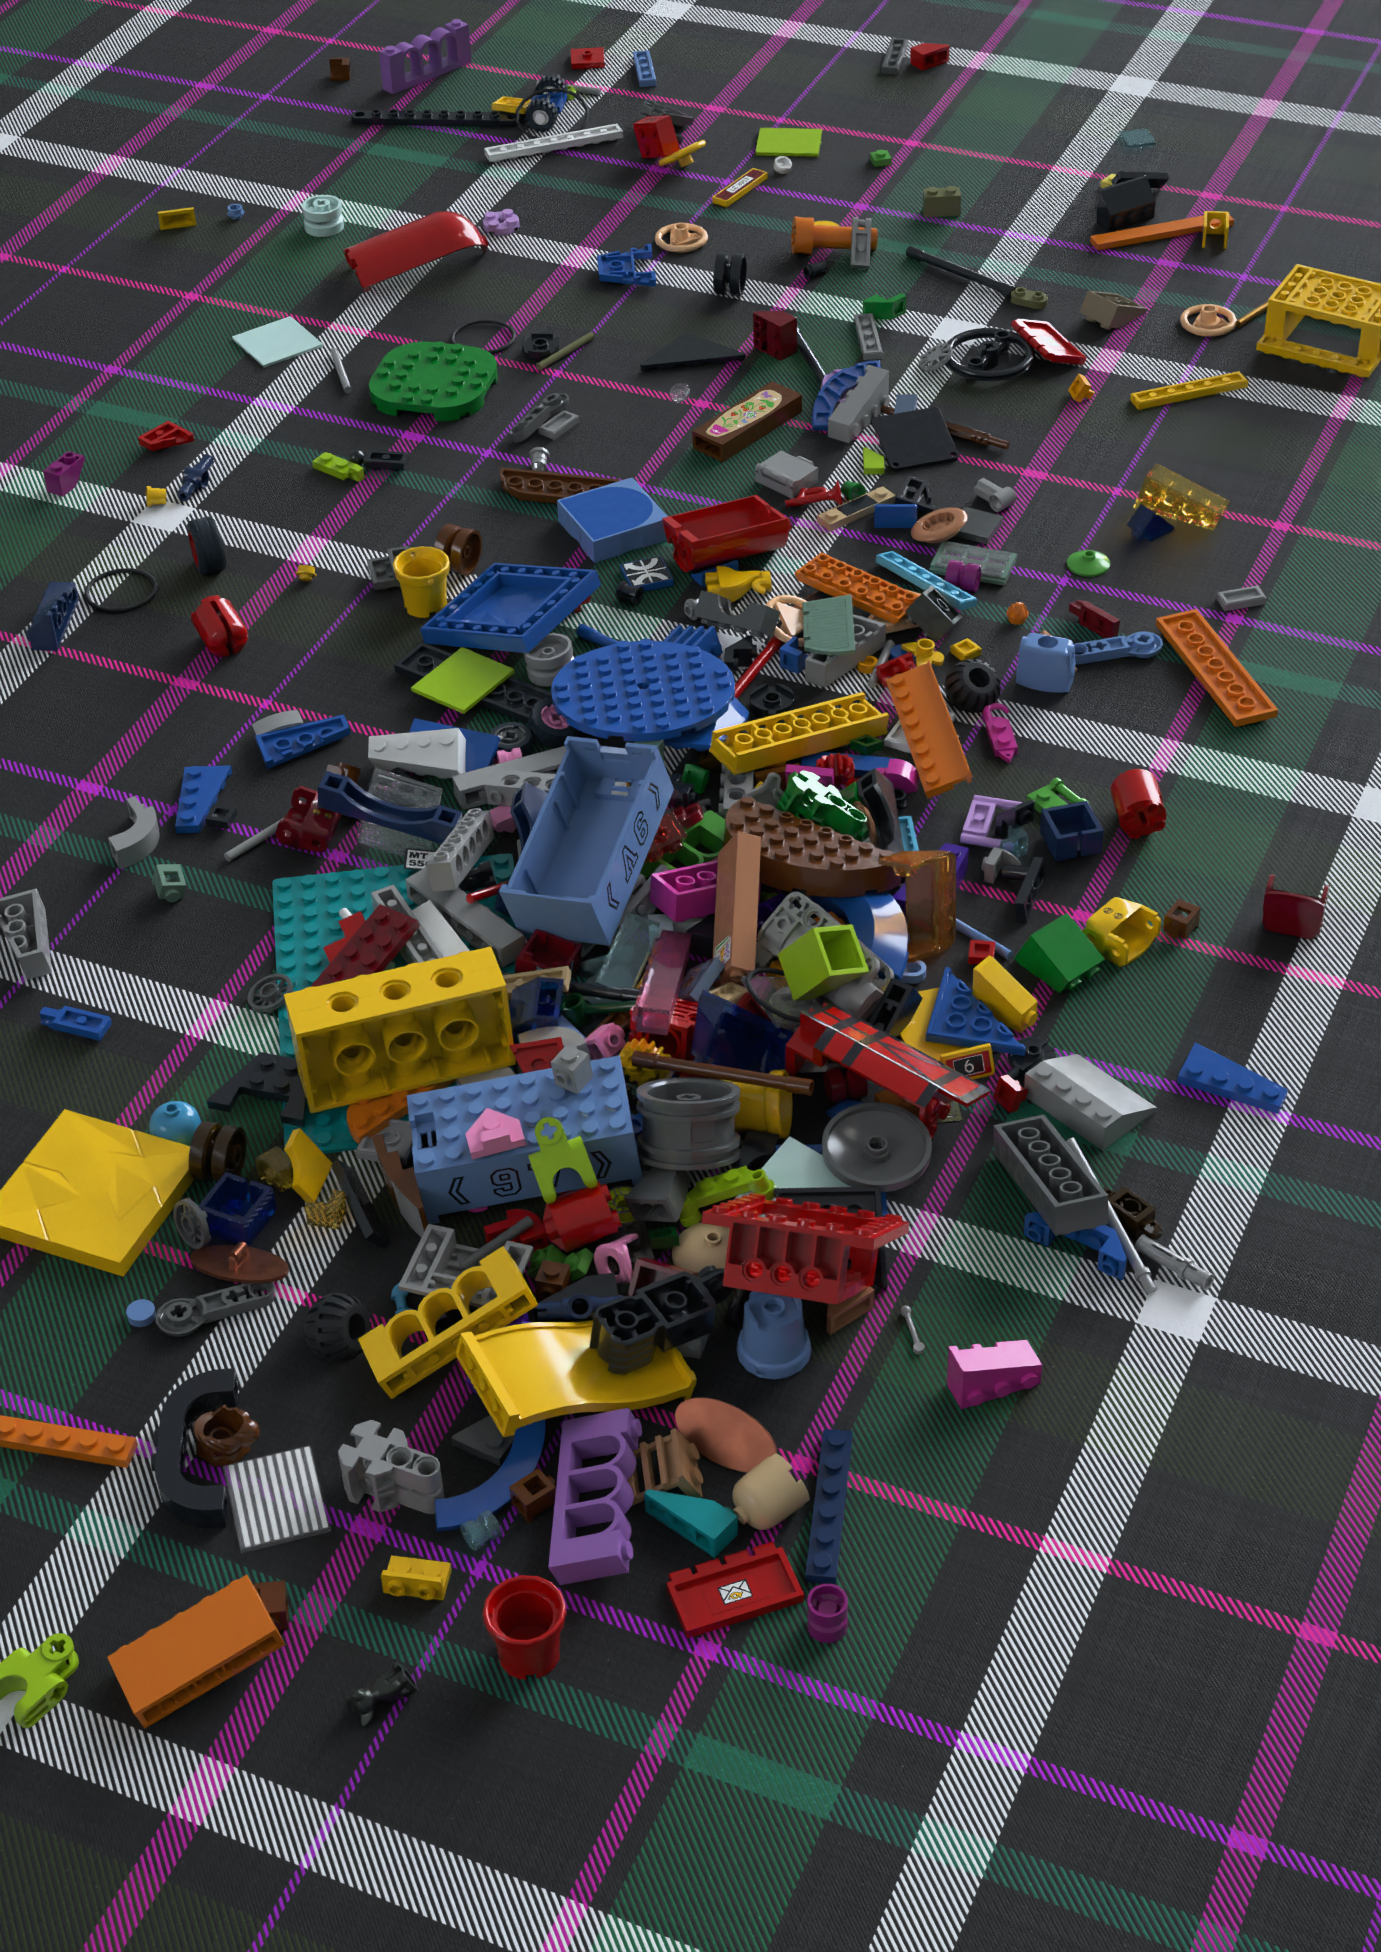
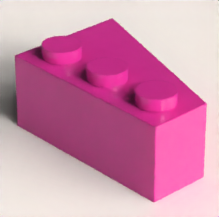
(991, 1372)

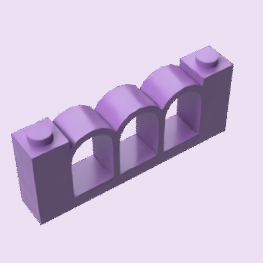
(392, 57)
(610, 1550)

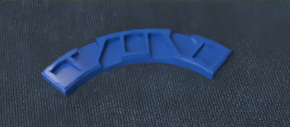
(833, 391)
(495, 1492)

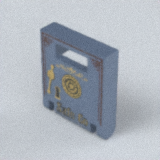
(700, 979)

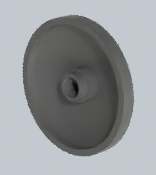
(876, 1146)

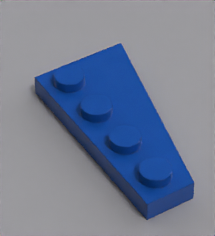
(297, 740)
(198, 794)
(1227, 1079)

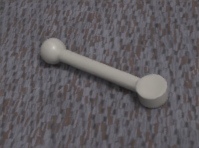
(918, 1347)

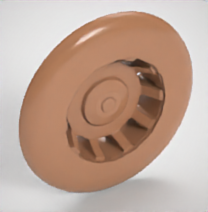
(939, 525)

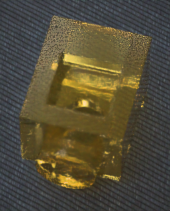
(275, 1168)

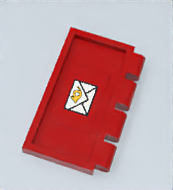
(1048, 341)
(733, 1591)

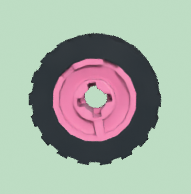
(548, 725)

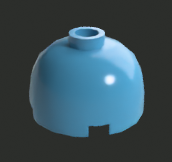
(175, 1122)

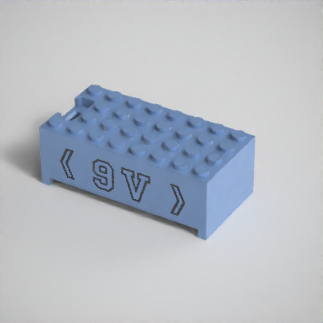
(589, 841)
(456, 1183)

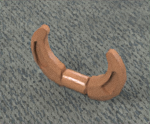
(869, 822)

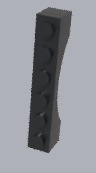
(879, 798)

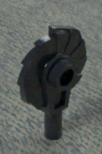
(1035, 1052)

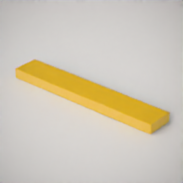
(1188, 390)

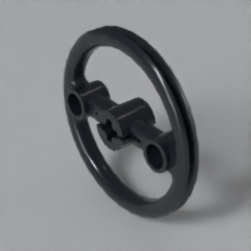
(989, 354)

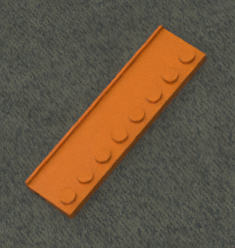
(929, 730)

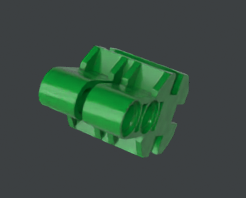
(825, 809)

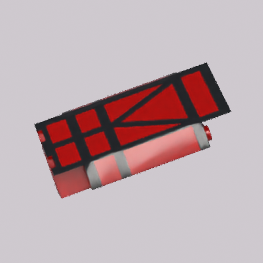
(882, 1059)

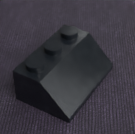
(1125, 204)

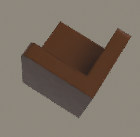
(340, 69)

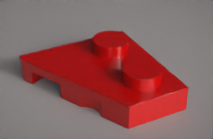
(165, 436)

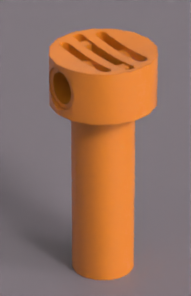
(808, 236)

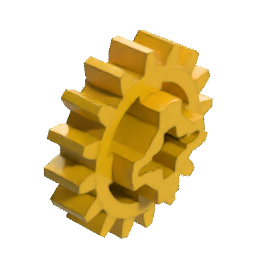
(640, 1074)

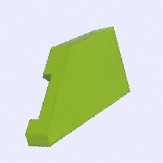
(872, 462)

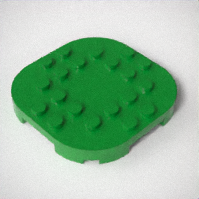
(433, 379)

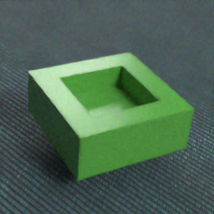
(880, 158)

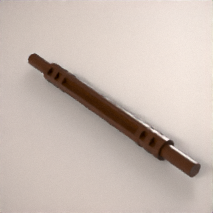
(964, 432)

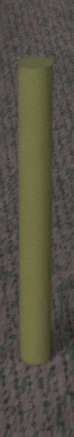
(565, 351)

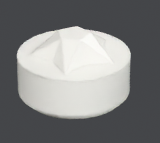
(782, 165)

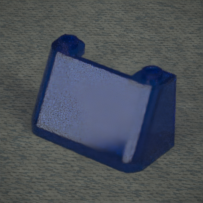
(737, 1037)

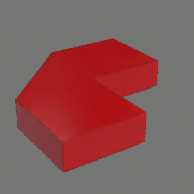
(349, 926)

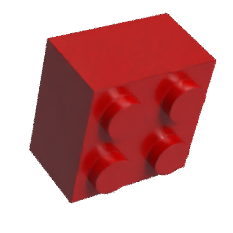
(656, 136)

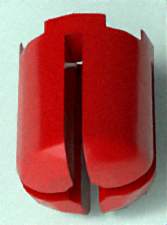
(219, 624)

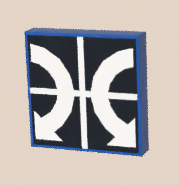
(647, 573)

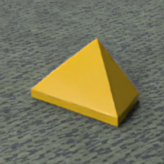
(177, 218)

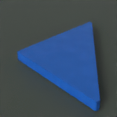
(967, 1022)

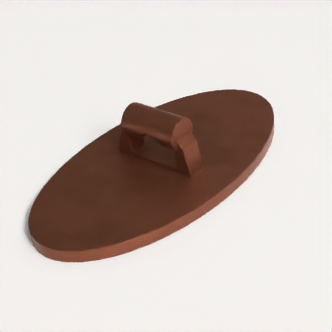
(239, 1263)
(724, 1433)

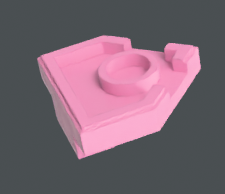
(494, 1134)

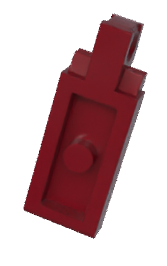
(1095, 619)

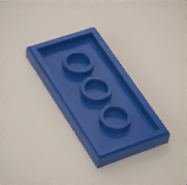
(479, 746)

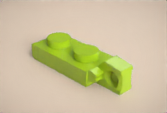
(338, 467)

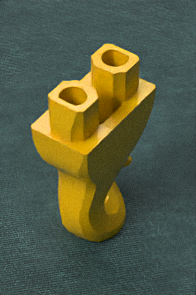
(736, 584)

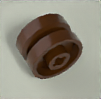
(461, 546)

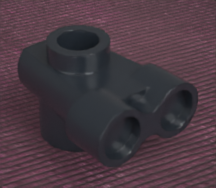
(478, 878)

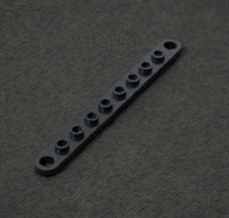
(434, 118)

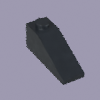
(896, 1007)

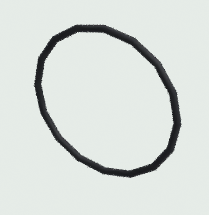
(550, 90)

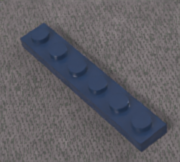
(829, 1507)

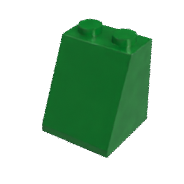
(1060, 955)

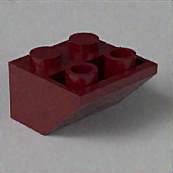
(775, 333)

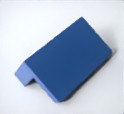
(895, 515)

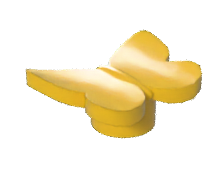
(924, 651)

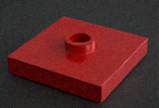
(587, 58)

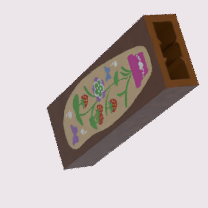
(747, 421)

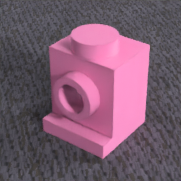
(605, 1041)

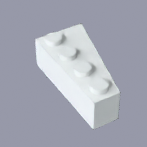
(422, 753)

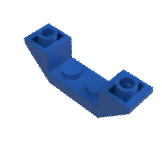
(1102, 1238)

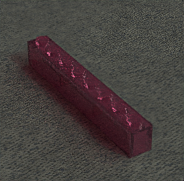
(662, 982)

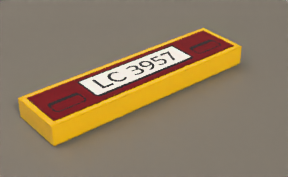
(739, 187)

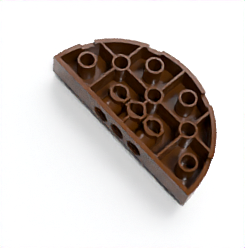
(809, 855)

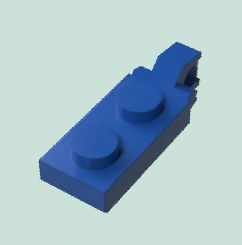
(76, 1022)

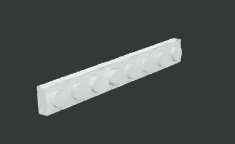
(553, 142)

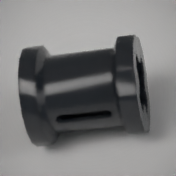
(629, 593)

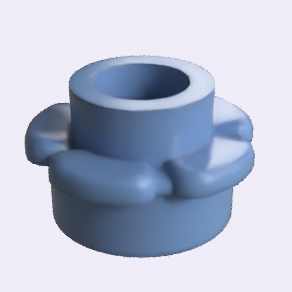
(235, 211)

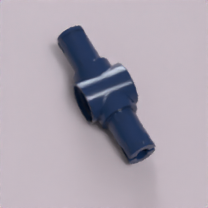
(195, 477)
(564, 1310)

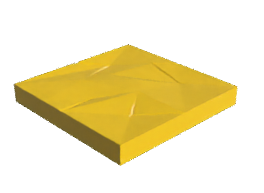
(93, 1192)

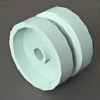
(322, 215)

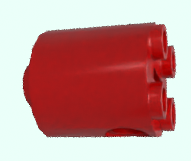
(1138, 803)
(580, 1217)

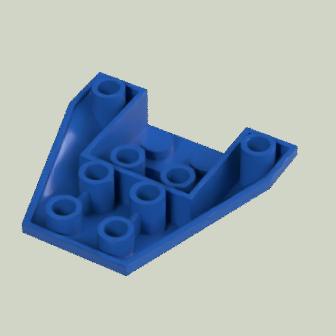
(701, 739)

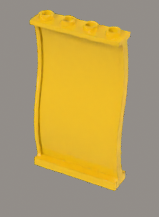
(551, 1371)

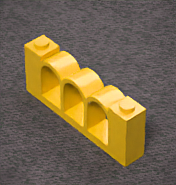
(384, 1344)

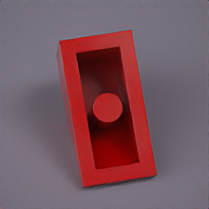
(929, 55)

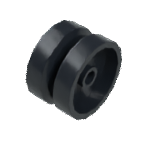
(730, 273)

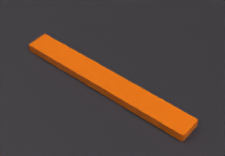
(1152, 232)

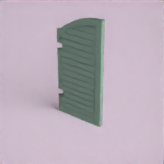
(829, 626)

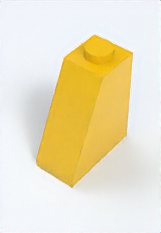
(1004, 995)

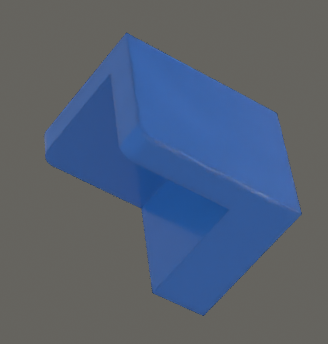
(791, 657)

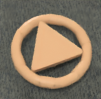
(680, 239)
(1208, 322)
(790, 617)

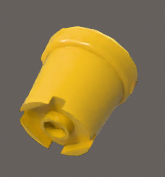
(422, 579)
(764, 1109)

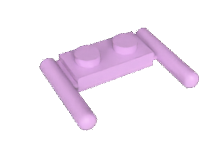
(980, 820)

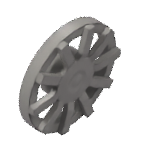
(936, 357)

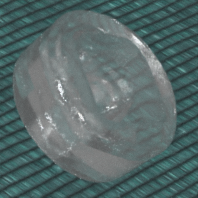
(679, 392)

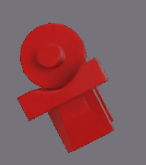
(895, 666)

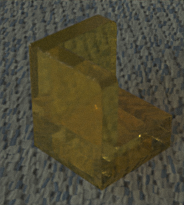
(327, 1214)

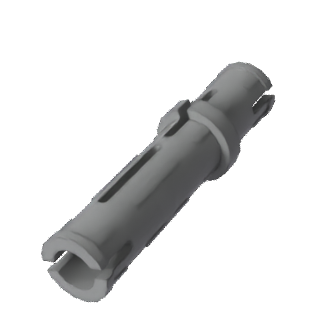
(1182, 1267)

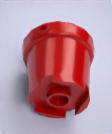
(526, 1624)

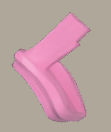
(620, 1252)

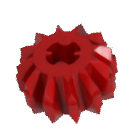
(842, 766)

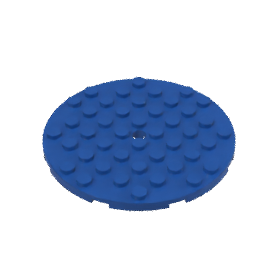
(680, 691)

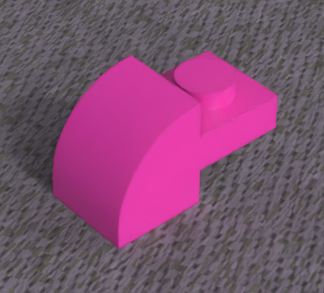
(902, 775)

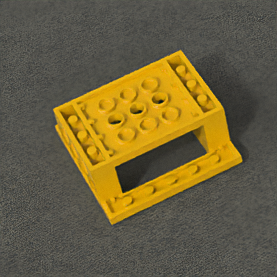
(1328, 298)

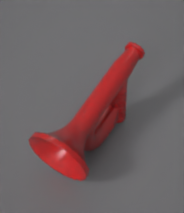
(816, 494)

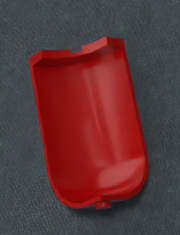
(412, 246)

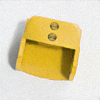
(1122, 930)

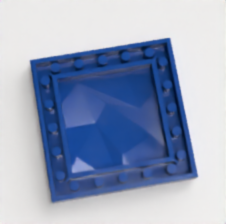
(510, 607)

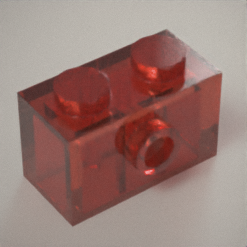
(668, 838)

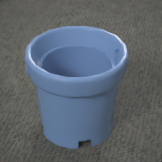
(773, 1336)

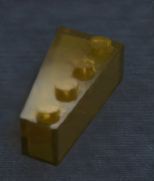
(1181, 499)

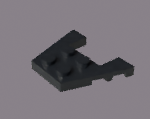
(268, 1078)

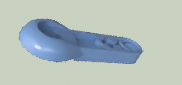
(1136, 645)

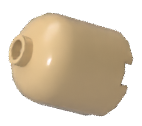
(768, 1494)

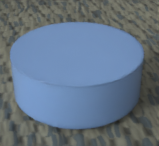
(141, 1313)

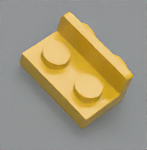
(416, 1578)

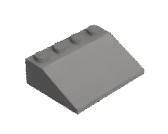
(1086, 1099)

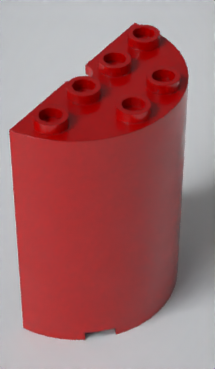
(725, 532)

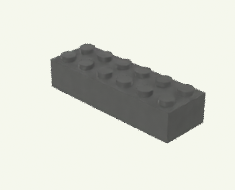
(1050, 1175)

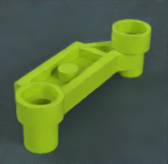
(723, 1187)

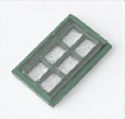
(995, 563)

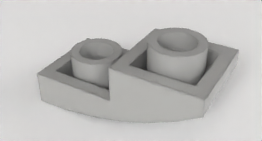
(278, 721)

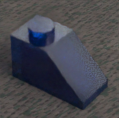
(1148, 524)

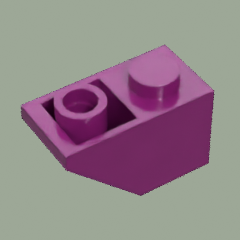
(63, 473)

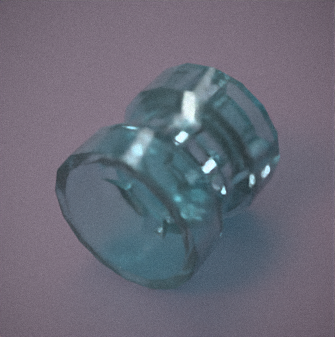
(481, 1530)

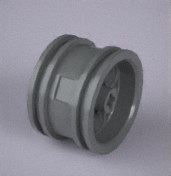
(688, 1123)

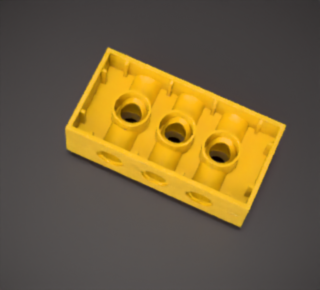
(400, 1029)

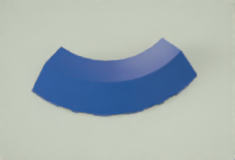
(877, 925)

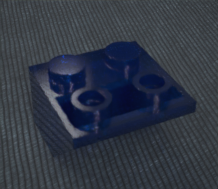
(536, 1004)

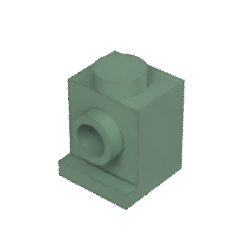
(169, 888)

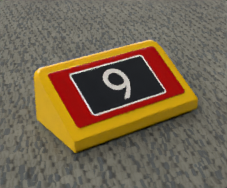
(972, 1061)

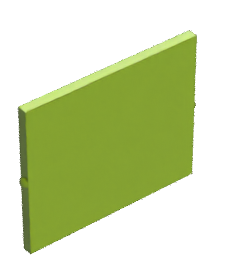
(789, 142)
(462, 680)

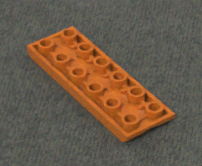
(867, 590)

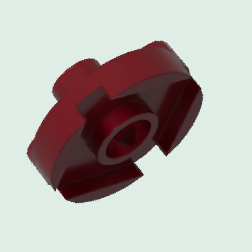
(689, 816)

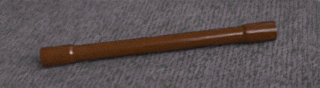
(789, 1084)

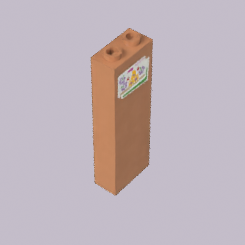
(737, 907)

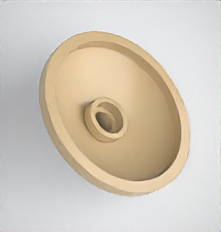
(701, 1247)

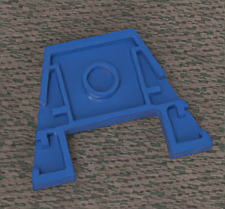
(621, 268)

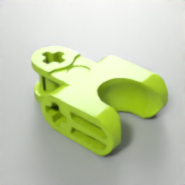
(559, 1154)
(40, 1675)

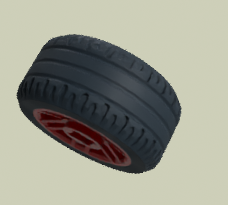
(206, 545)

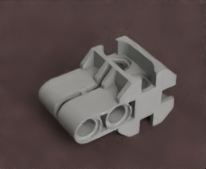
(389, 1471)

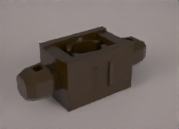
(1134, 1214)

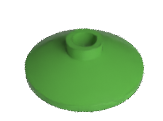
(1088, 563)

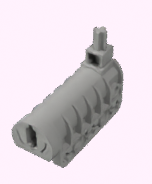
(790, 923)

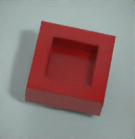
(980, 950)

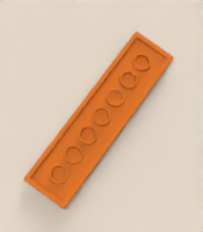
(1216, 668)

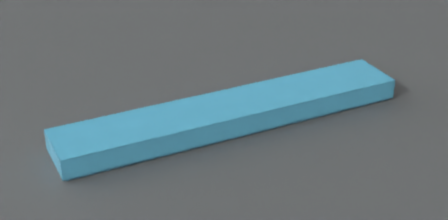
(924, 579)

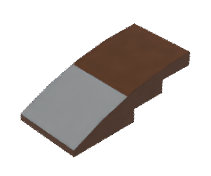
(401, 1186)

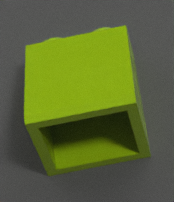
(822, 961)

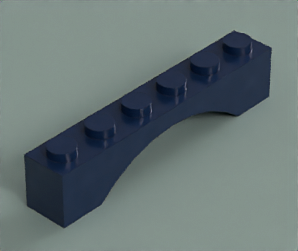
(347, 798)
(524, 810)

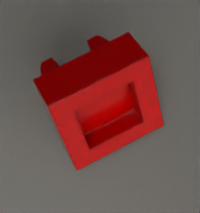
(1009, 1093)

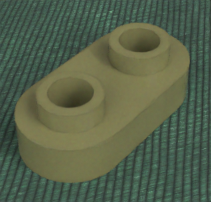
(1029, 298)

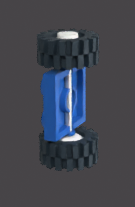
(546, 106)

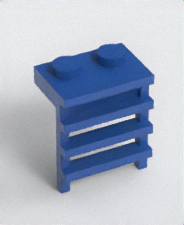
(704, 639)

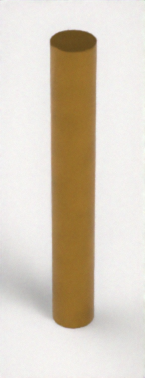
(1251, 315)

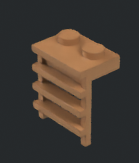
(676, 1465)

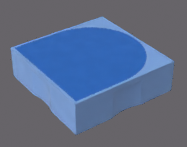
(612, 519)

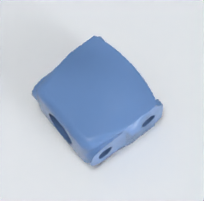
(1046, 663)

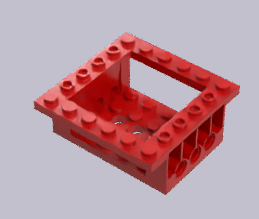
(801, 1247)

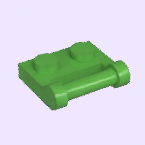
(1047, 798)

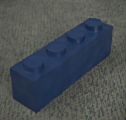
(53, 616)

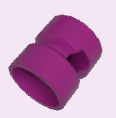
(965, 576)
(827, 1613)

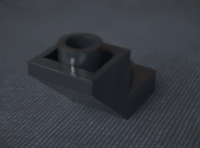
(740, 654)
(683, 792)
(1014, 817)

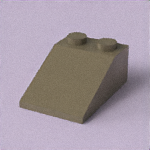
(1110, 309)

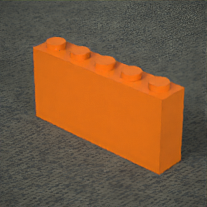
(195, 1651)

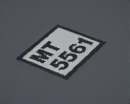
(416, 858)

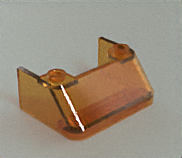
(928, 899)

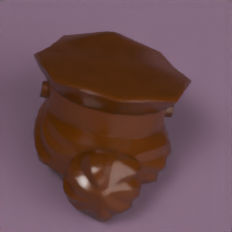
(225, 1435)

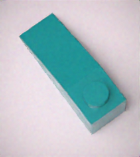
(694, 1518)

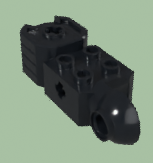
(659, 1316)

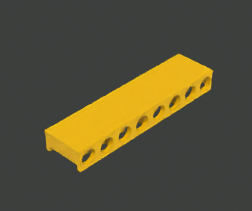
(797, 735)

